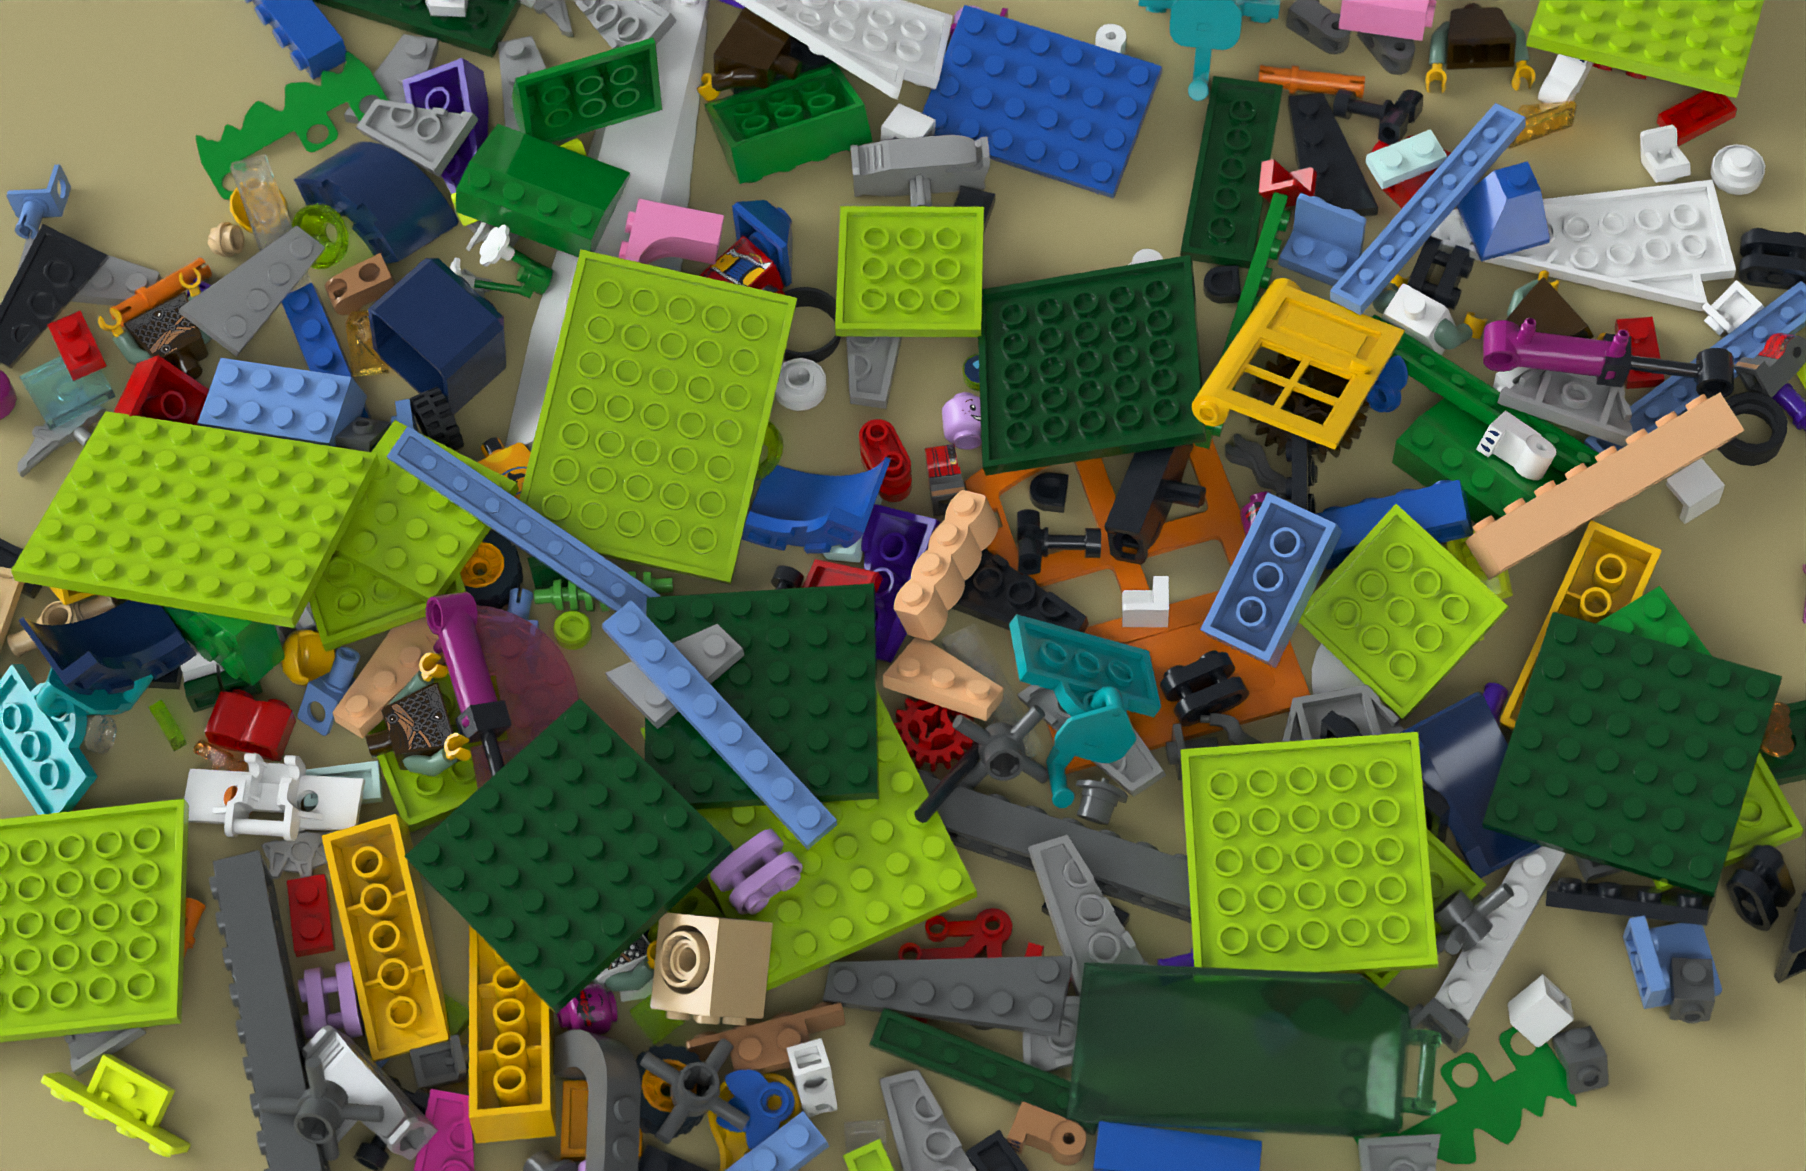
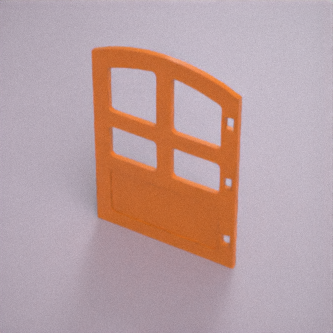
(1182, 641)

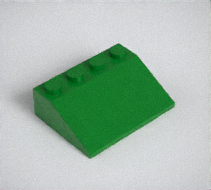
(588, 92)
(789, 123)
(540, 191)
(1444, 446)

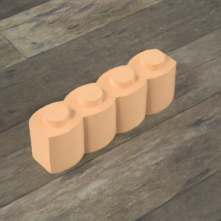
(942, 569)

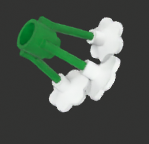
(531, 274)

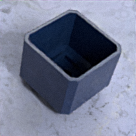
(439, 333)

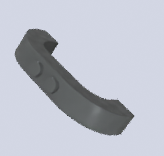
(612, 1096)

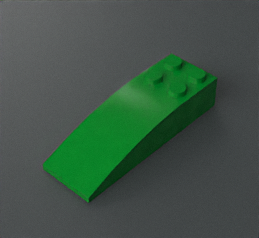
(239, 645)

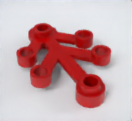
(980, 938)

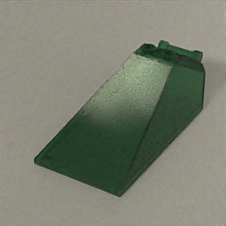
(1245, 1051)

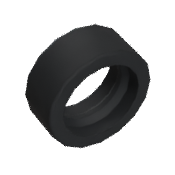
(1772, 414)

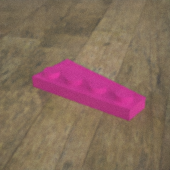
(453, 1142)

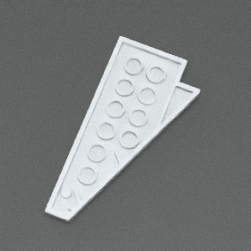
(869, 38)
(1626, 241)

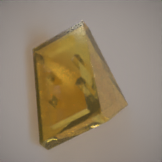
(1544, 120)
(362, 355)

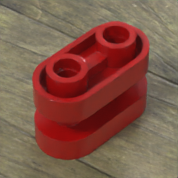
(879, 441)

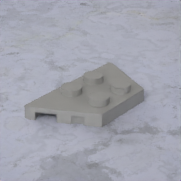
(1573, 403)
(1355, 703)

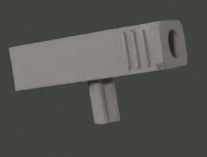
(920, 166)
(345, 1063)

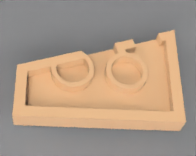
(943, 680)

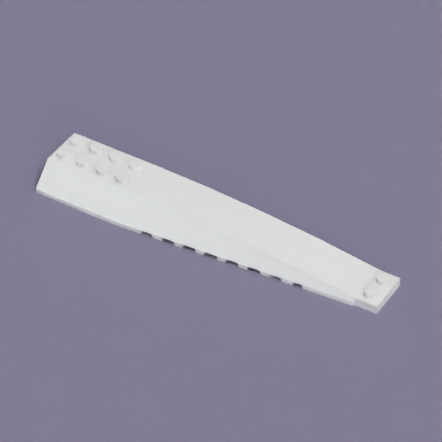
(660, 160)

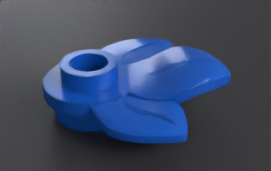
(1386, 393)
(752, 1098)

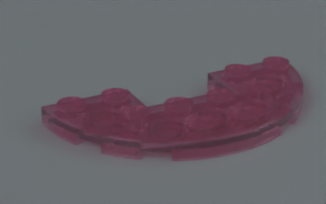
(530, 679)

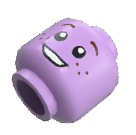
(962, 421)

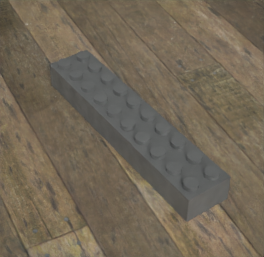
(266, 1004)

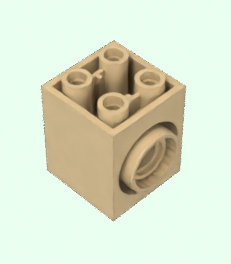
(711, 968)

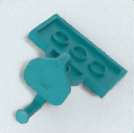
(1209, 27)
(1093, 684)
(44, 732)

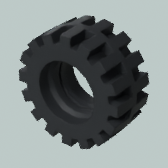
(436, 418)

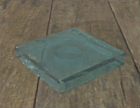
(59, 396)

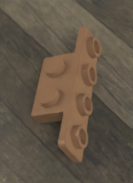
(765, 1044)

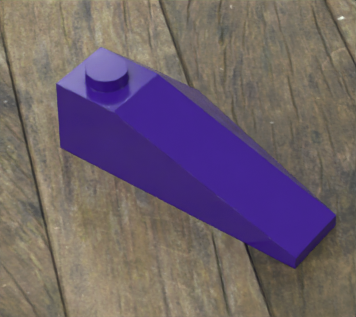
(458, 89)
(891, 548)

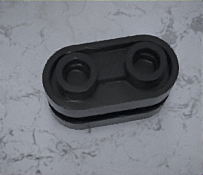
(1772, 258)
(1456, 265)
(1203, 687)
(1761, 887)

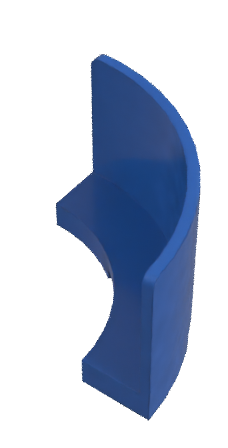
(812, 509)

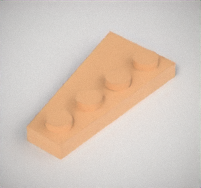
(385, 676)

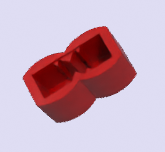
(250, 725)

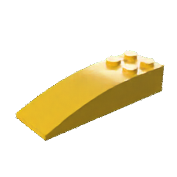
(1601, 579)
(387, 936)
(508, 1052)

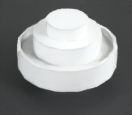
(1737, 169)
(801, 384)

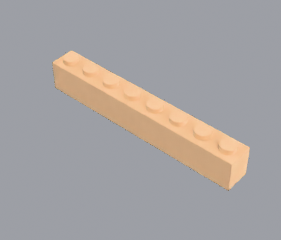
(1604, 485)

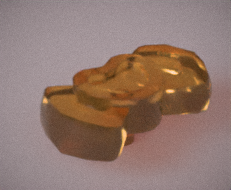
(1778, 734)
(219, 757)

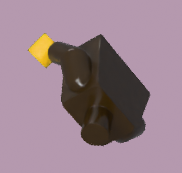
(750, 57)

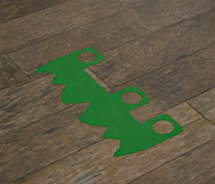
(304, 107)
(1492, 1105)

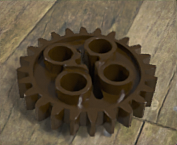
(1317, 411)

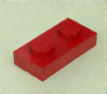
(1697, 115)
(1643, 344)
(76, 345)
(310, 915)

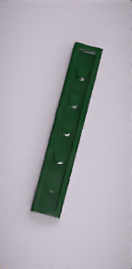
(972, 1064)

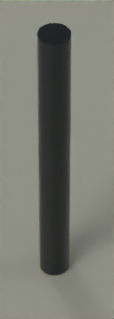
(948, 784)

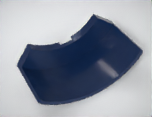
(385, 197)
(112, 647)
(1462, 761)

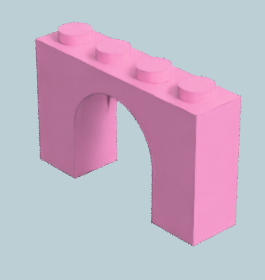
(1388, 17)
(671, 231)

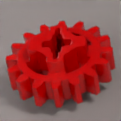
(942, 742)

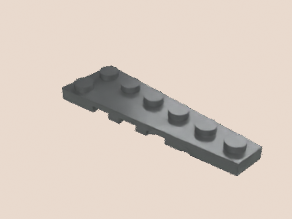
(985, 992)

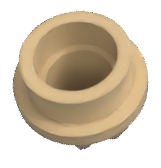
(226, 239)

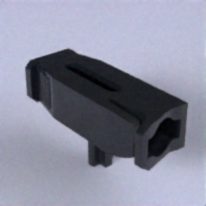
(1146, 499)

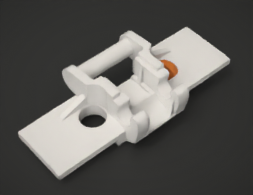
(272, 787)

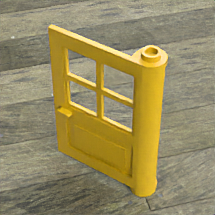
(1312, 333)

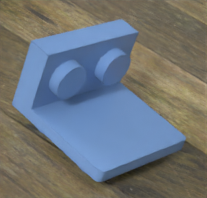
(1323, 240)
(1651, 956)

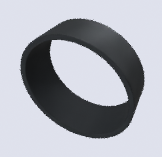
(819, 299)

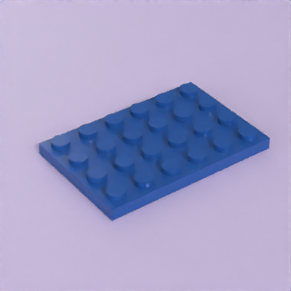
(1042, 99)

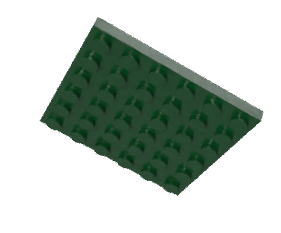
(1089, 366)
(799, 687)
(1632, 753)
(569, 854)

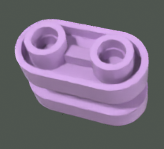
(757, 872)
(315, 990)

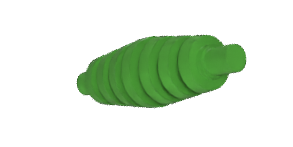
(558, 594)

